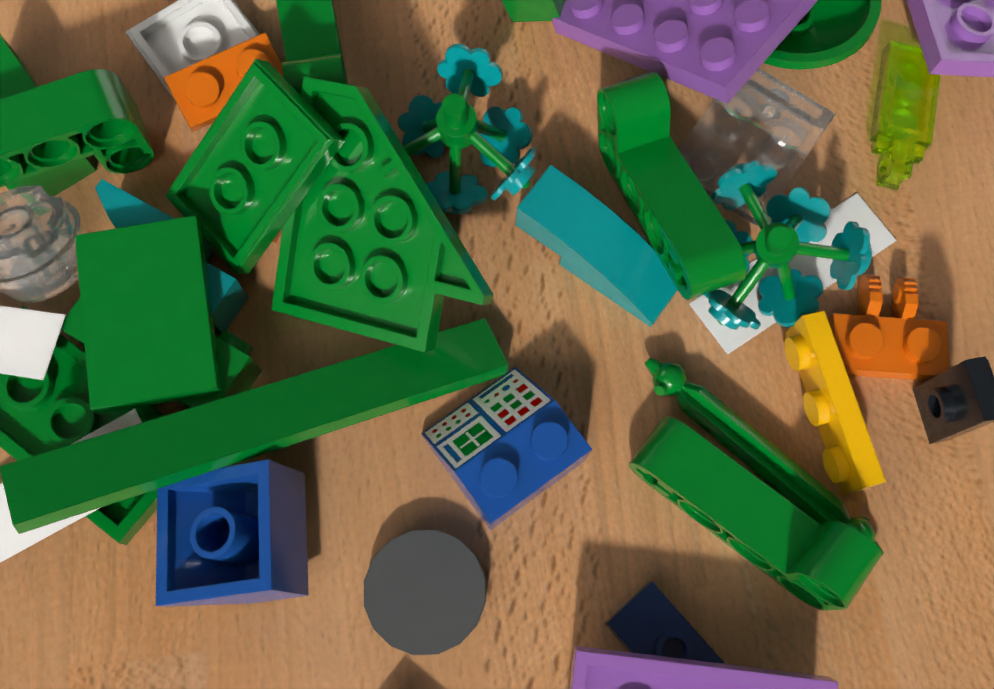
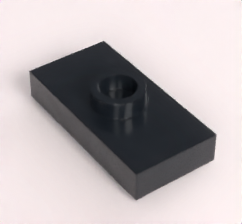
(957, 400)

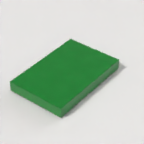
(254, 166)
(146, 315)

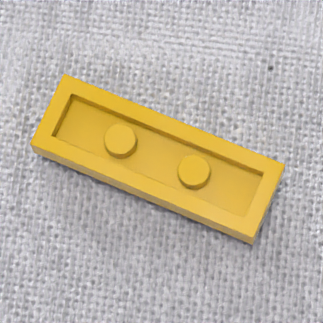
(832, 405)

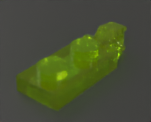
(902, 113)

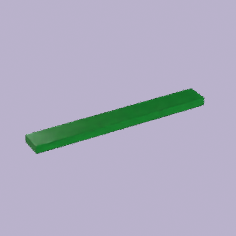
(244, 426)

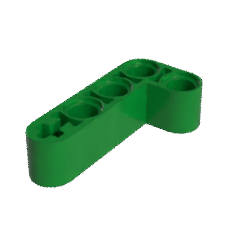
(310, 42)
(70, 122)
(663, 189)
(809, 559)

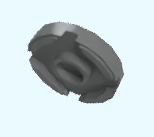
(424, 592)

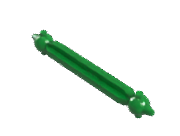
(752, 447)

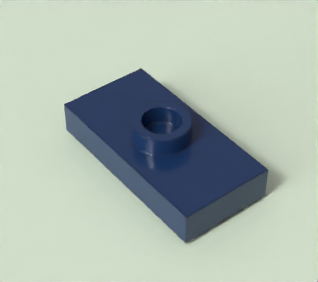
(655, 627)

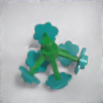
(456, 125)
(793, 225)

